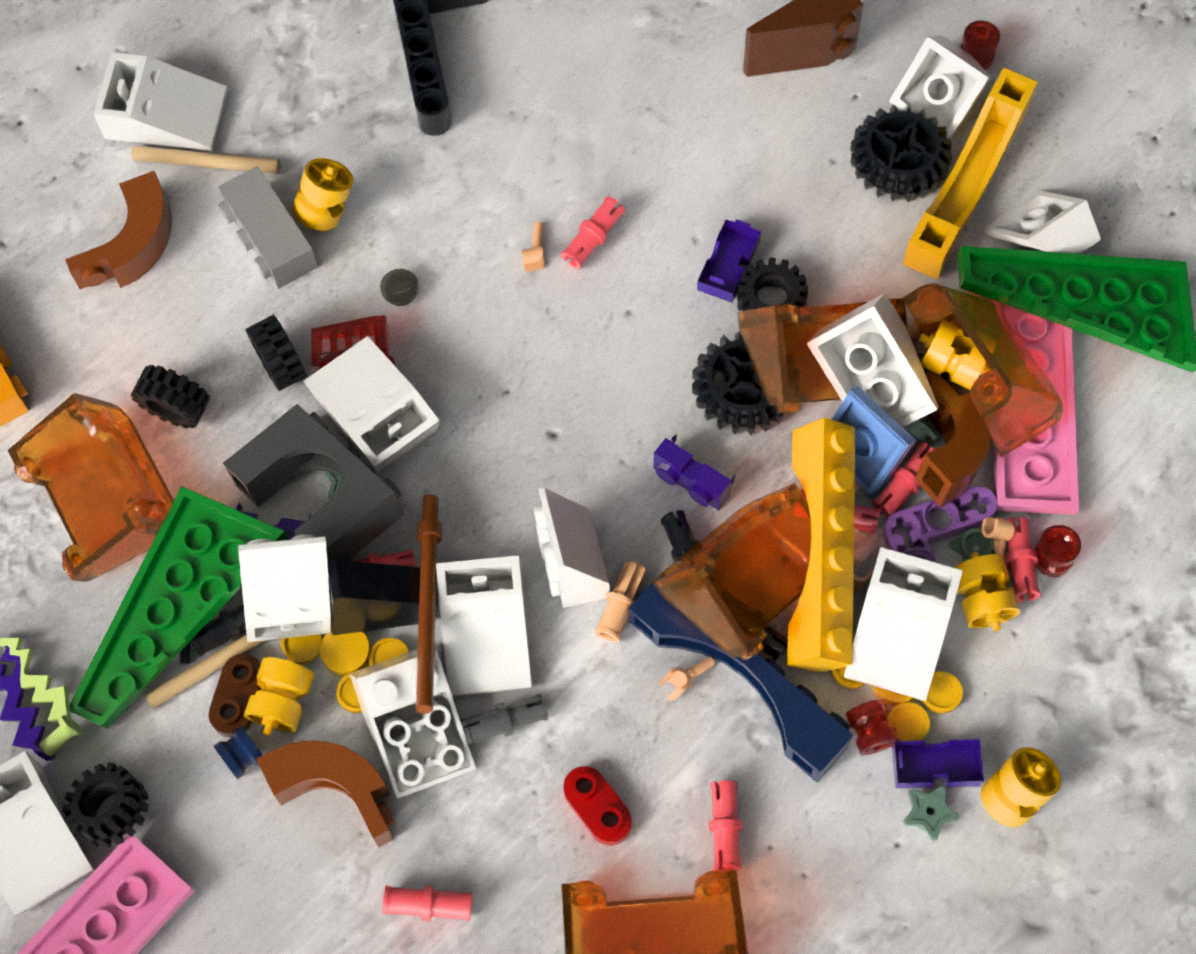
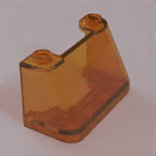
(780, 354)
(1012, 396)
(97, 481)
(743, 572)
(690, 924)

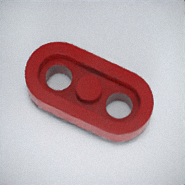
(596, 804)

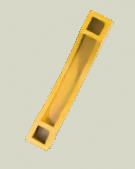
(961, 193)
(823, 621)

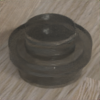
(399, 287)

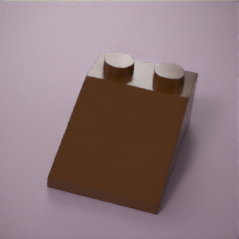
(802, 36)

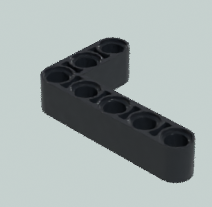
(426, 64)

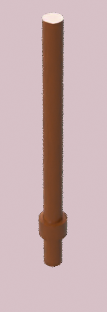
(429, 535)

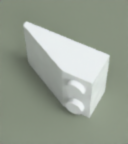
(876, 354)

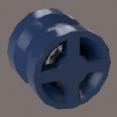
(238, 752)

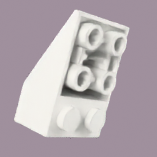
(158, 103)
(373, 404)
(570, 550)
(285, 588)
(903, 623)
(484, 625)
(411, 745)
(36, 844)

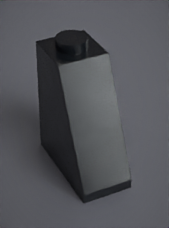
(372, 596)

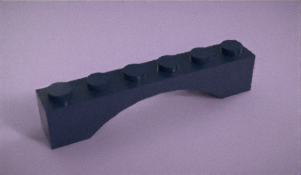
(807, 732)

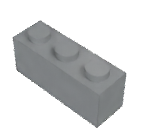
(266, 228)

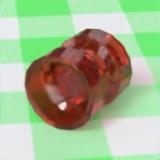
(981, 41)
(1061, 542)
(872, 727)

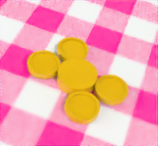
(342, 656)
(907, 717)

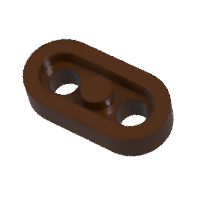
(234, 693)

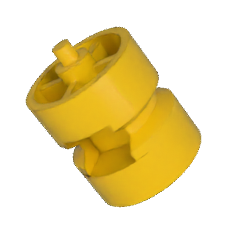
(322, 194)
(953, 353)
(987, 597)
(281, 686)
(1021, 787)

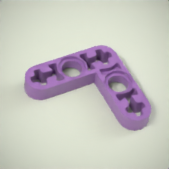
(924, 533)

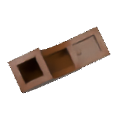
(137, 244)
(953, 467)
(326, 765)

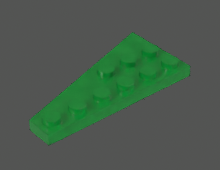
(1112, 298)
(174, 595)

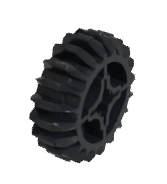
(912, 170)
(735, 364)

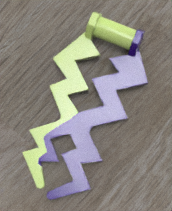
(15, 685)

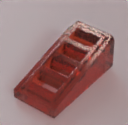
(363, 327)

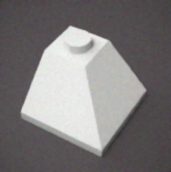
(941, 82)
(1048, 224)

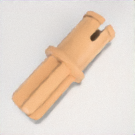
(619, 600)

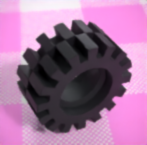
(771, 275)
(276, 352)
(170, 396)
(118, 818)

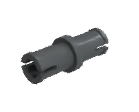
(504, 719)

